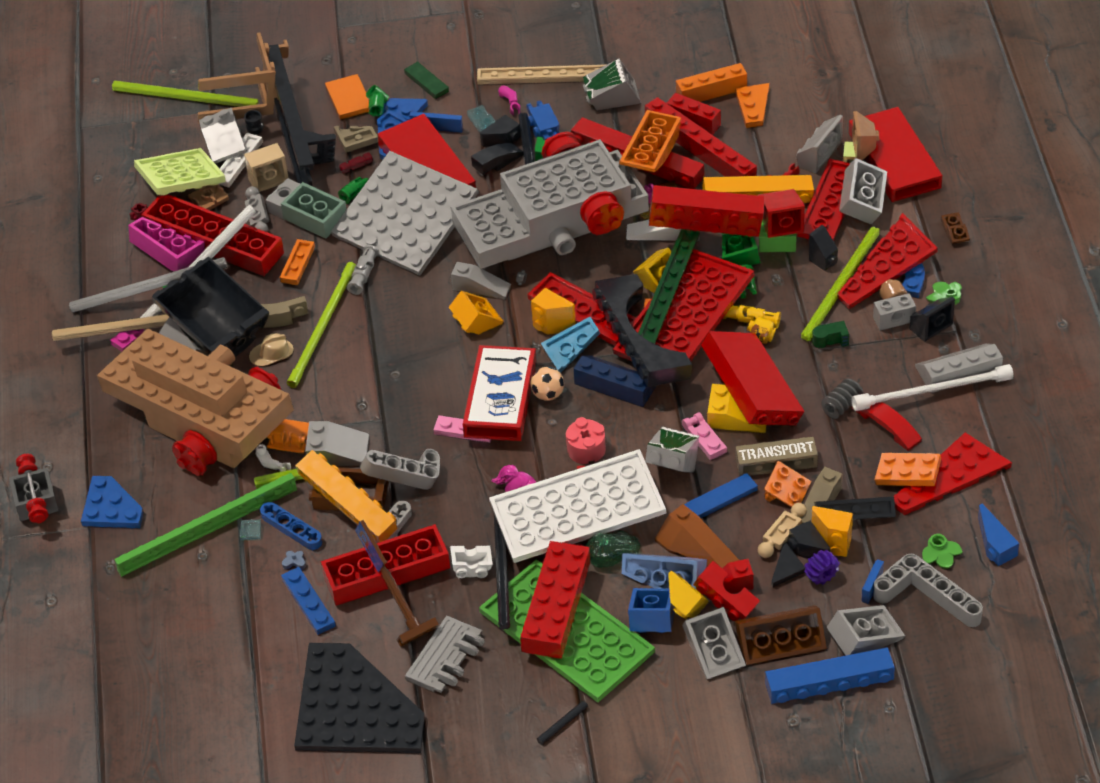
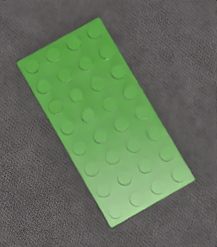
(598, 647)

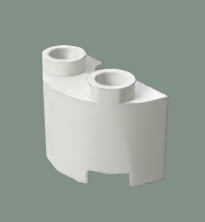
(471, 562)

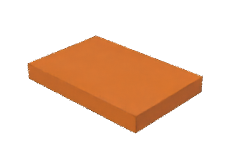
(348, 96)

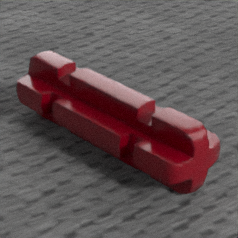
(356, 163)

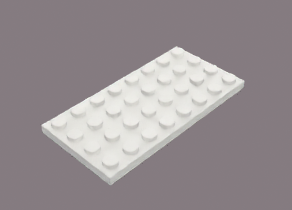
(577, 505)

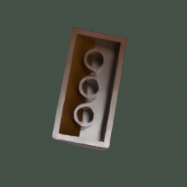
(781, 634)

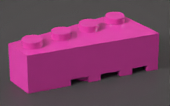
(165, 245)

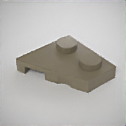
(356, 137)

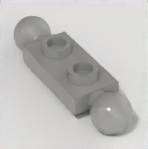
(256, 201)

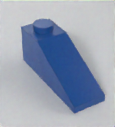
(997, 540)

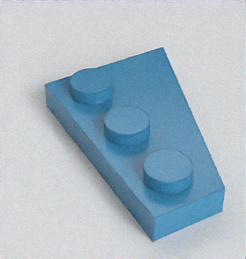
(570, 343)

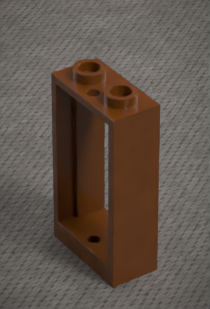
(321, 503)

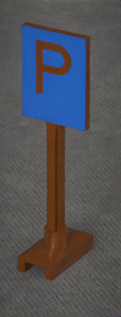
(415, 628)

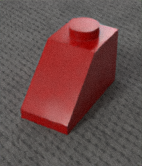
(739, 576)

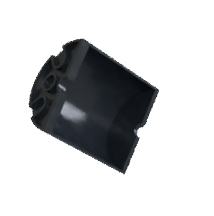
(212, 308)

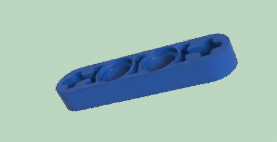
(292, 524)

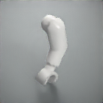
(266, 460)

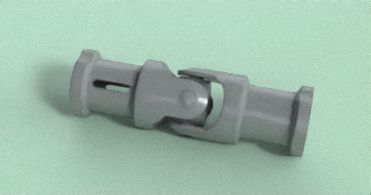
(362, 269)

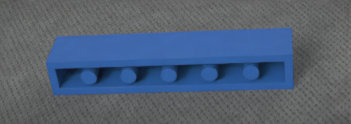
(829, 675)

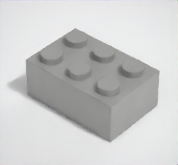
(863, 191)

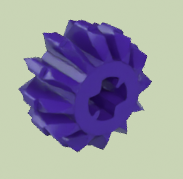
(821, 567)

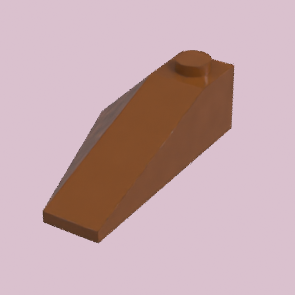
(690, 536)

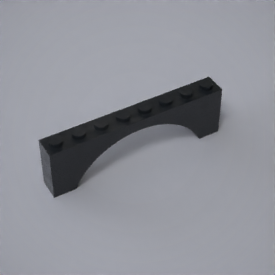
(653, 362)

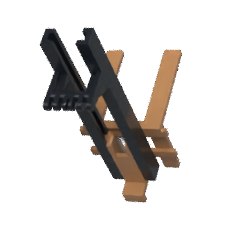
(277, 93)

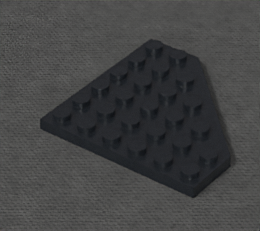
(353, 706)

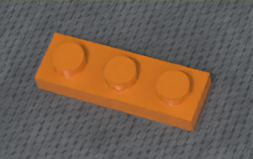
(297, 262)

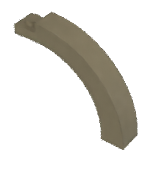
(282, 313)

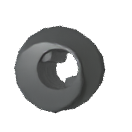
(841, 398)

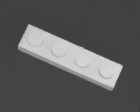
(234, 165)

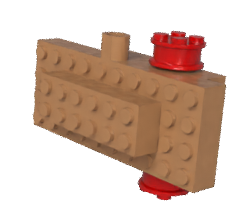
(197, 399)

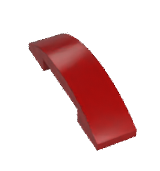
(892, 421)

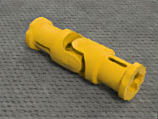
(752, 313)

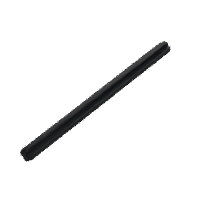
(502, 577)

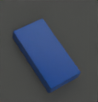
(868, 588)

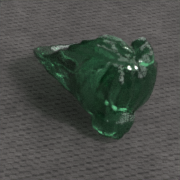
(608, 548)

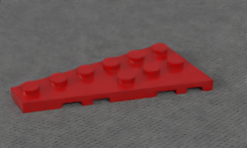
(891, 258)
(959, 468)

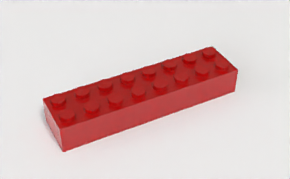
(248, 248)

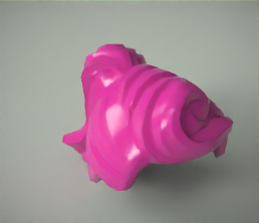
(513, 478)

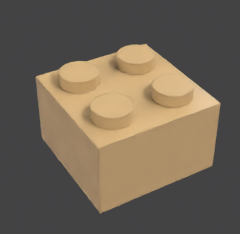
(266, 167)

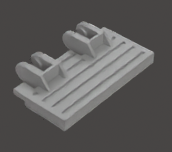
(444, 655)

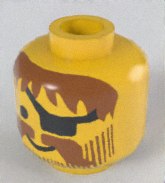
(763, 329)

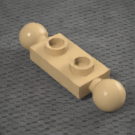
(779, 531)

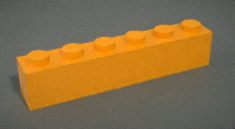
(762, 184)
(346, 496)

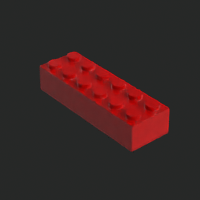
(706, 211)
(407, 559)
(555, 599)

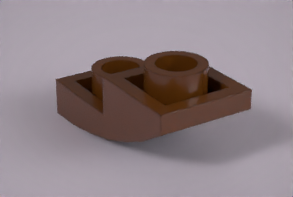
(954, 228)

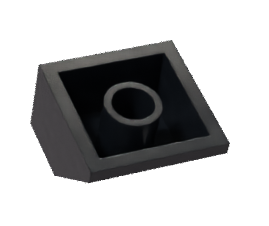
(933, 318)

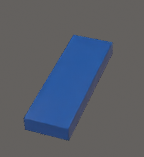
(443, 122)

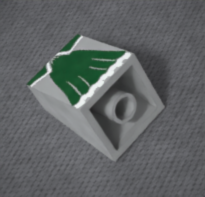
(611, 87)
(673, 450)

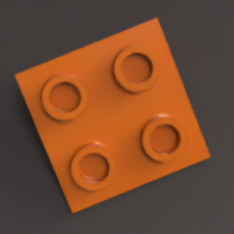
(289, 436)
(786, 485)

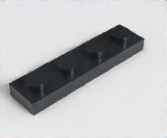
(863, 508)

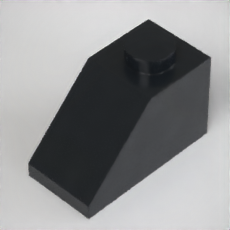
(501, 131)
(822, 249)
(806, 540)

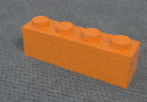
(712, 83)

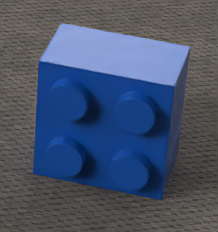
(651, 610)

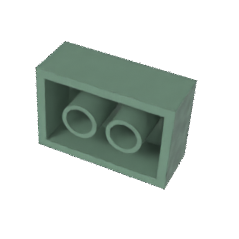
(313, 209)

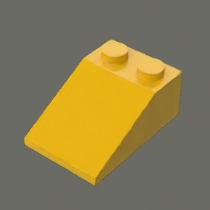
(725, 413)

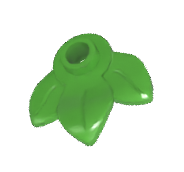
(944, 290)
(941, 553)

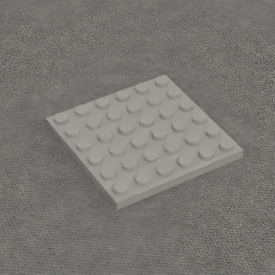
(403, 212)

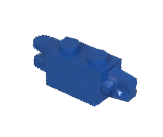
(543, 120)

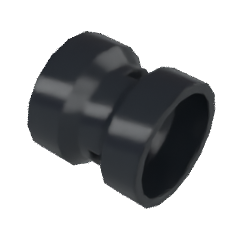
(253, 122)

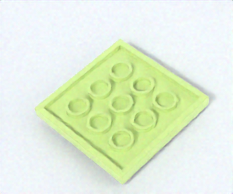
(179, 171)

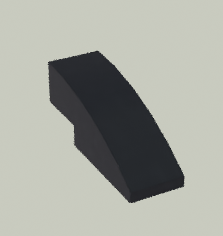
(495, 157)

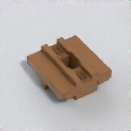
(209, 196)

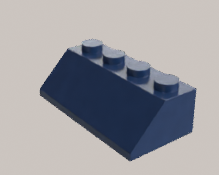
(612, 380)

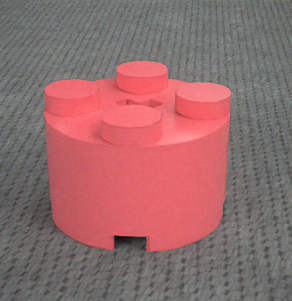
(585, 441)

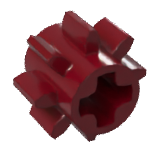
(137, 211)

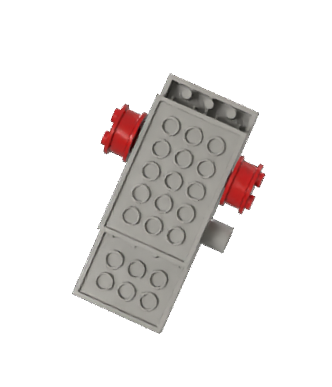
(551, 202)

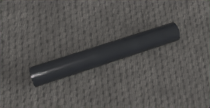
(562, 722)

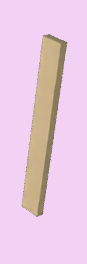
(534, 74)

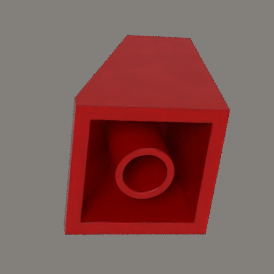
(783, 213)

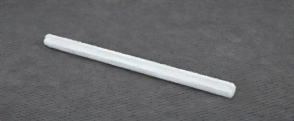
(214, 247)

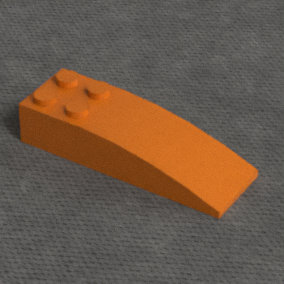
(652, 141)

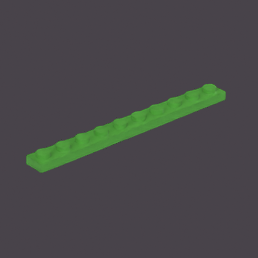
(205, 524)

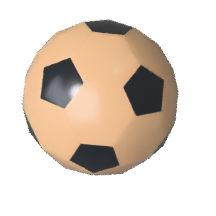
(547, 383)

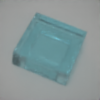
(250, 529)

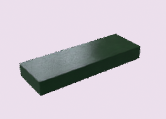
(426, 80)

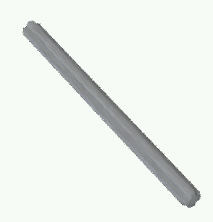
(132, 289)

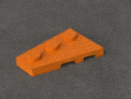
(752, 103)

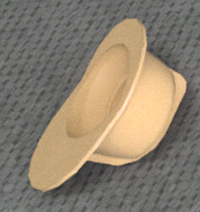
(272, 349)

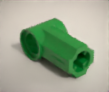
(377, 99)

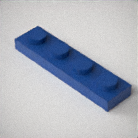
(308, 600)

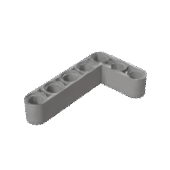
(916, 571)

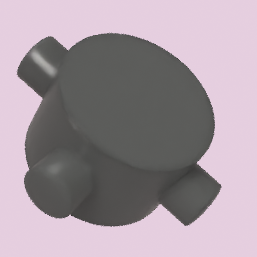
(521, 277)

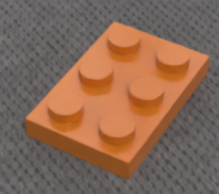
(908, 469)

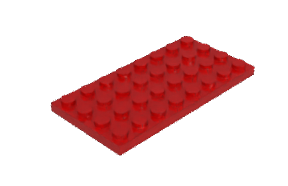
(699, 305)

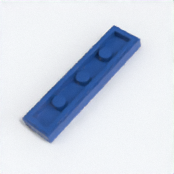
(722, 496)

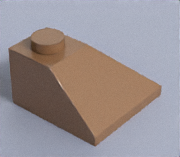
(863, 136)

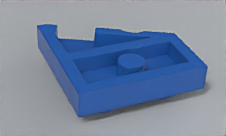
(404, 106)

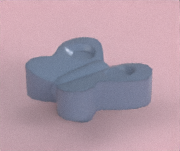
(294, 559)

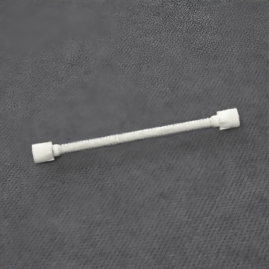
(999, 374)

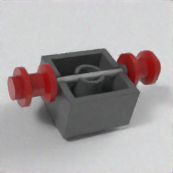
(32, 490)

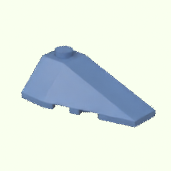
(654, 568)

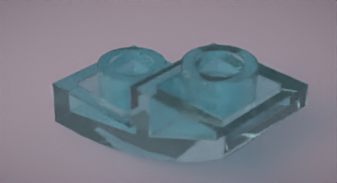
(480, 118)

